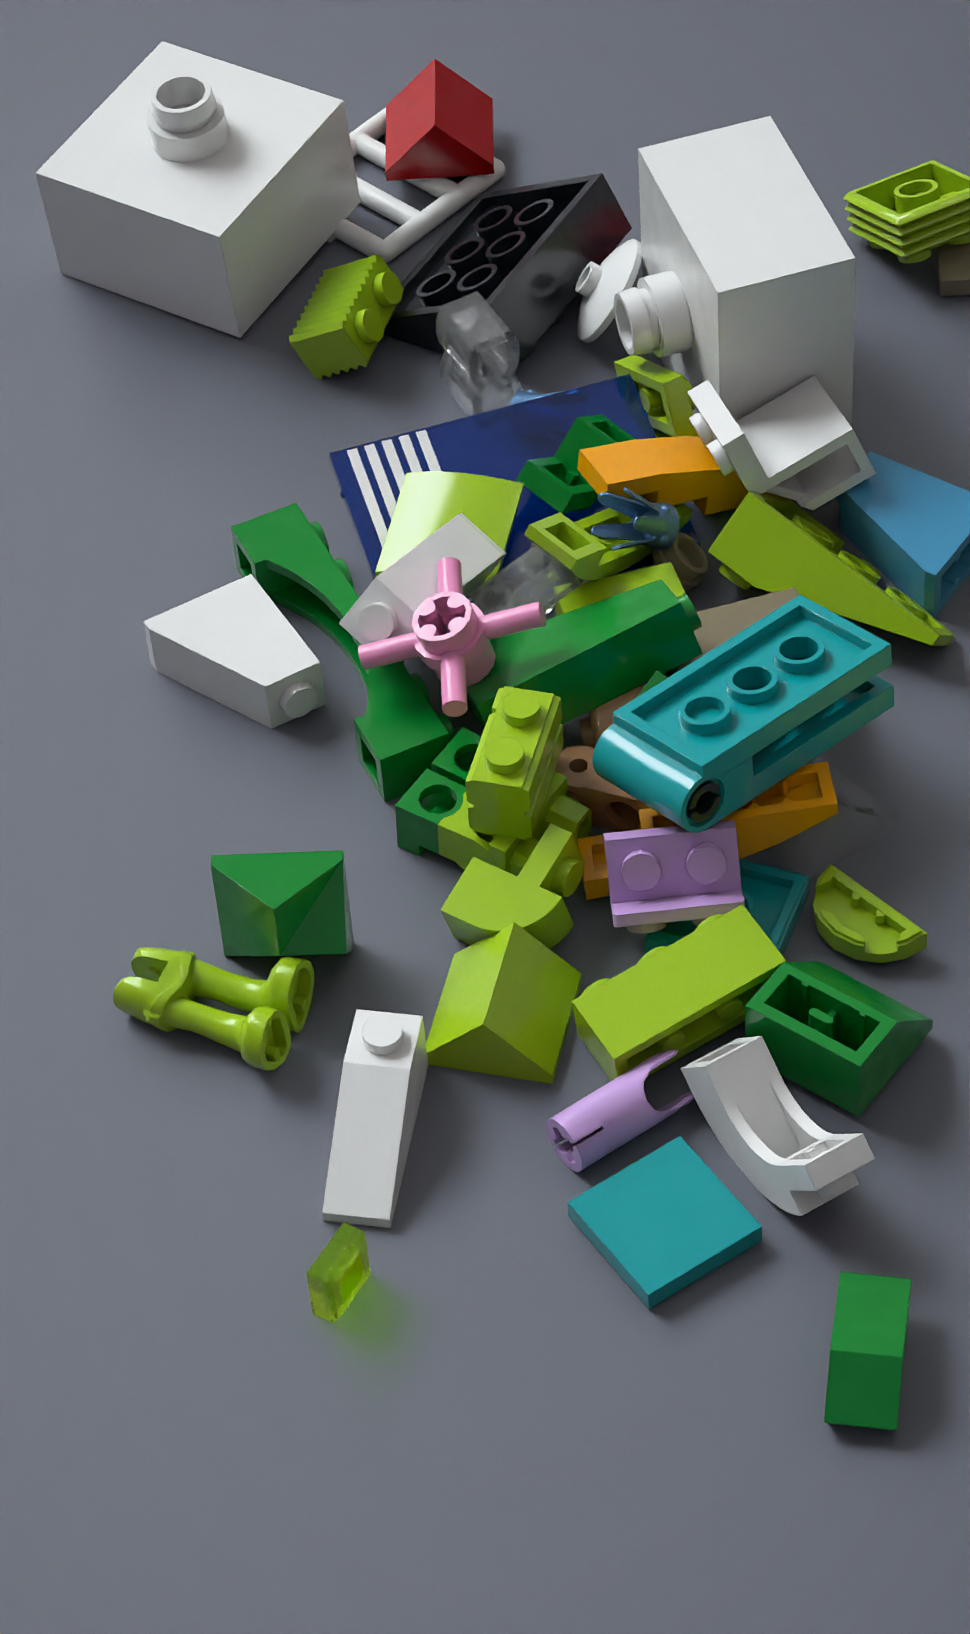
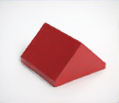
(439, 128)

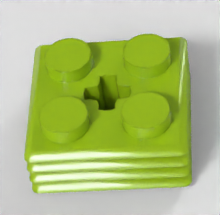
(913, 211)

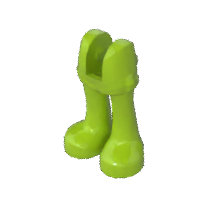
(172, 980)

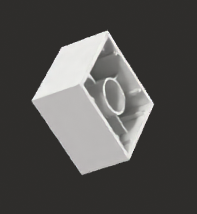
(200, 187)
(740, 270)

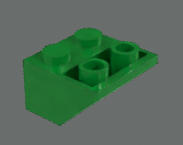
(833, 1032)

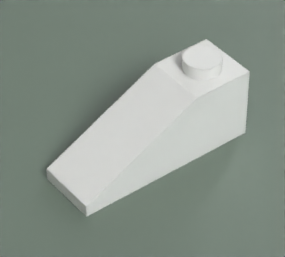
(375, 1117)

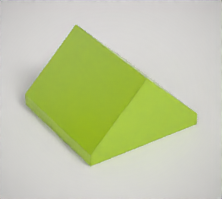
(505, 1008)

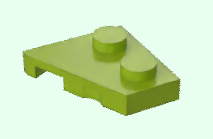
(662, 396)

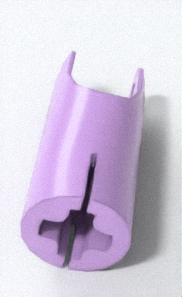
(610, 1116)

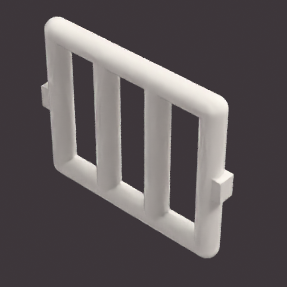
(412, 222)

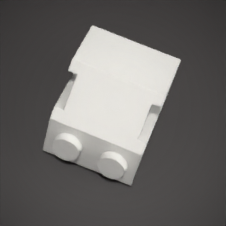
(787, 447)

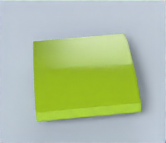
(436, 497)

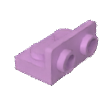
(672, 875)

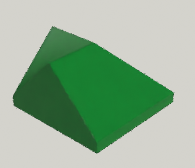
(283, 903)

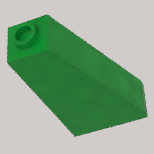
(594, 651)

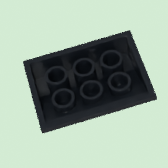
(519, 253)

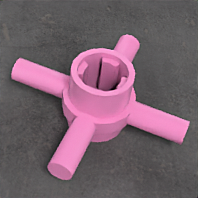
(453, 637)

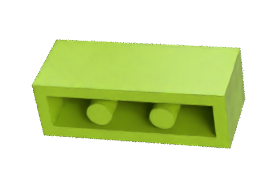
(677, 994)

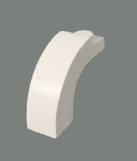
(769, 1132)

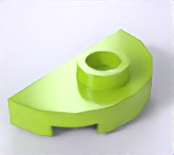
(861, 923)

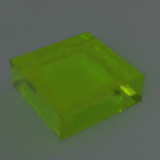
(338, 1273)

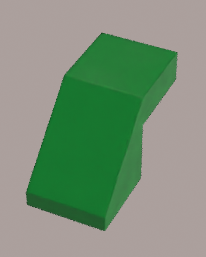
(557, 477)
(867, 1350)

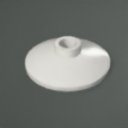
(599, 286)

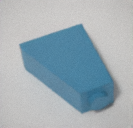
(910, 530)

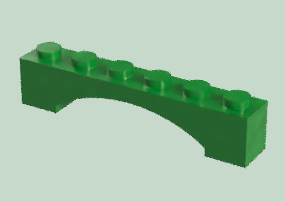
(295, 569)

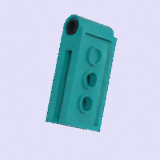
(746, 714)

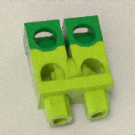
(445, 822)

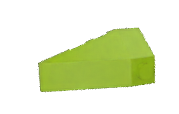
(784, 547)

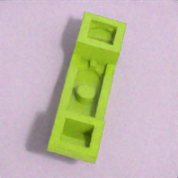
(582, 552)

